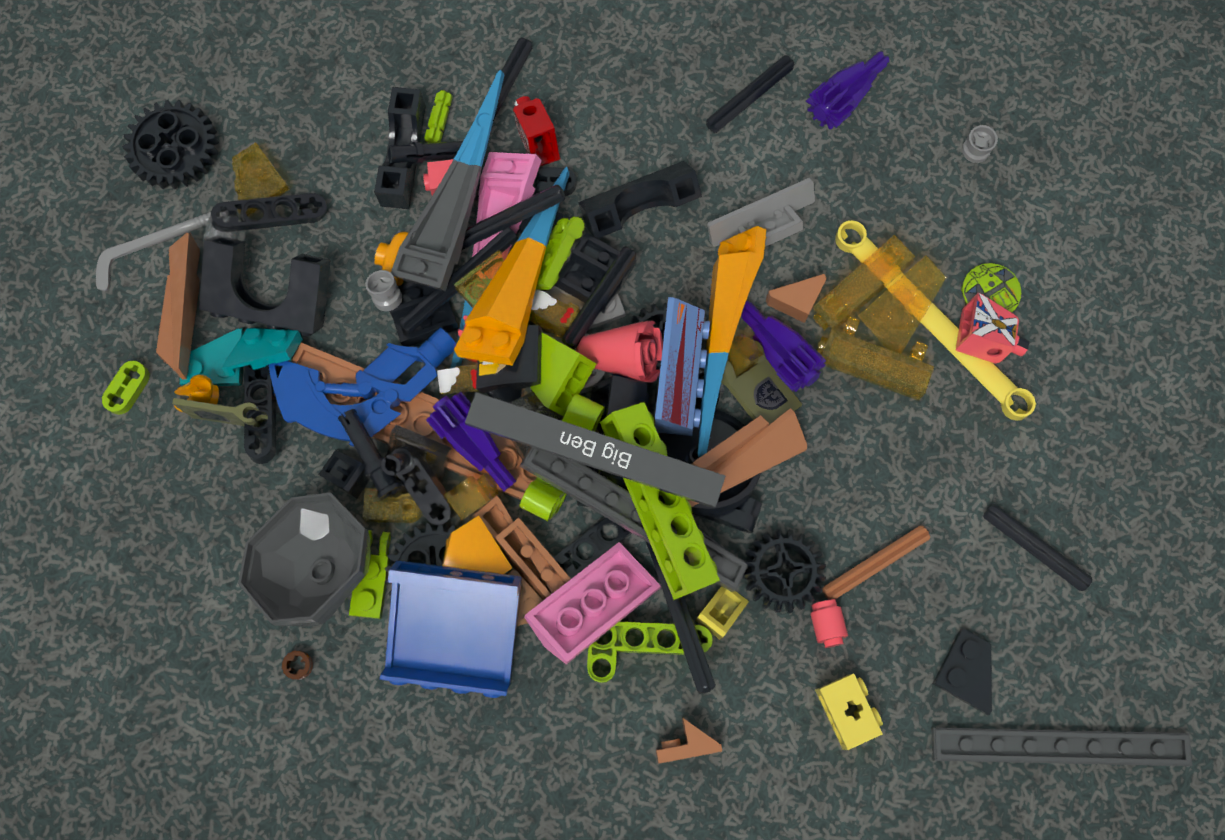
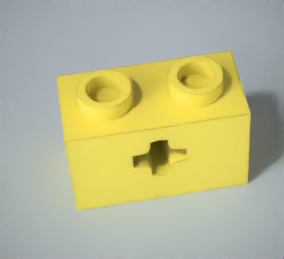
(850, 730)

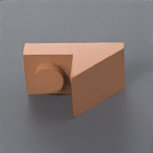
(697, 744)

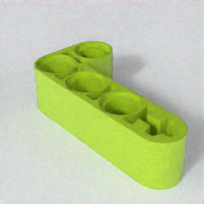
(542, 497)
(649, 645)

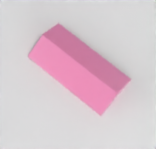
(591, 603)

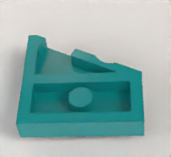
(262, 348)
(210, 358)

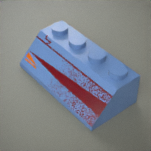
(680, 368)

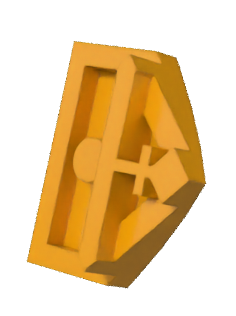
(474, 549)

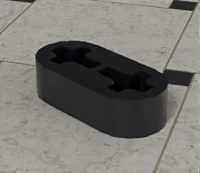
(550, 175)

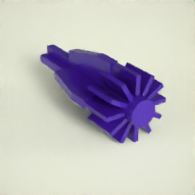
(843, 92)
(784, 349)
(468, 441)

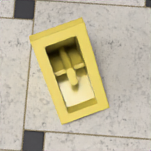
(722, 612)

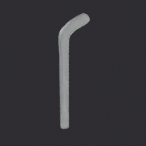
(110, 254)

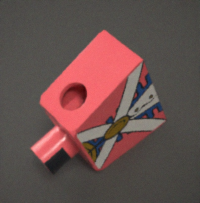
(989, 331)

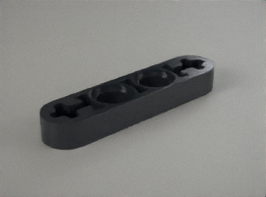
(268, 209)
(266, 407)
(593, 538)

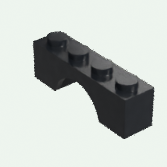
(406, 119)
(665, 187)

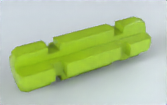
(438, 117)

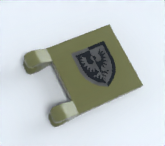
(760, 390)
(220, 413)

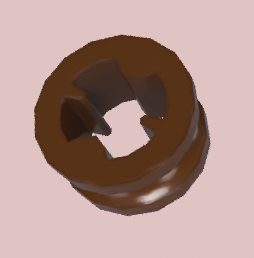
(293, 656)

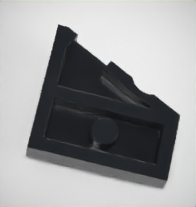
(968, 671)

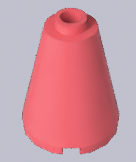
(626, 350)

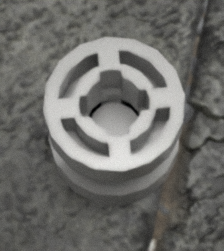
(979, 143)
(383, 290)

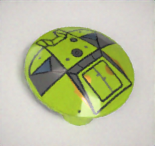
(995, 283)

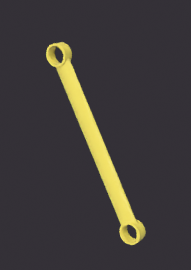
(946, 332)

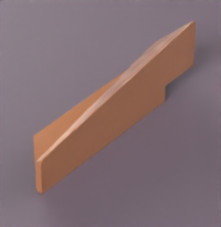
(179, 305)
(754, 449)
(523, 549)

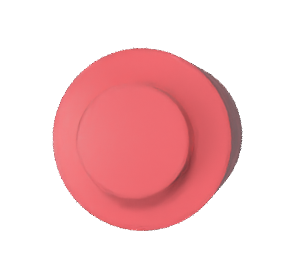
(828, 623)

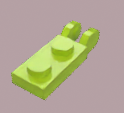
(558, 250)
(369, 594)

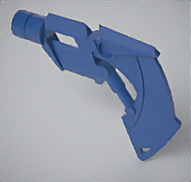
(303, 394)

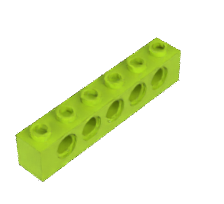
(658, 517)

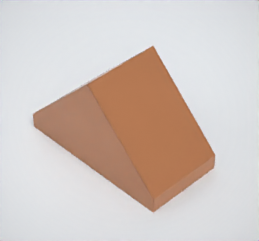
(796, 298)

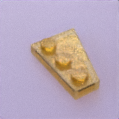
(903, 305)

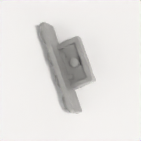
(772, 213)

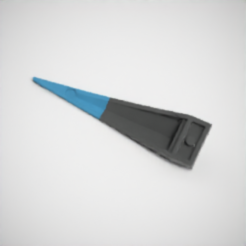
(439, 233)

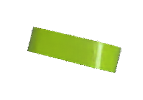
(124, 386)

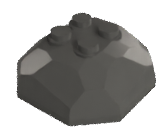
(305, 561)

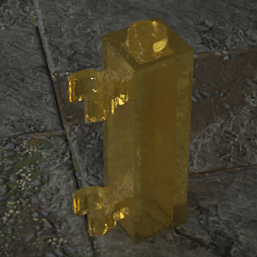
(862, 284)
(876, 364)

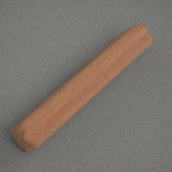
(876, 563)

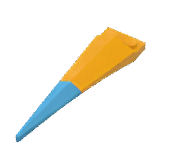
(731, 283)
(502, 314)

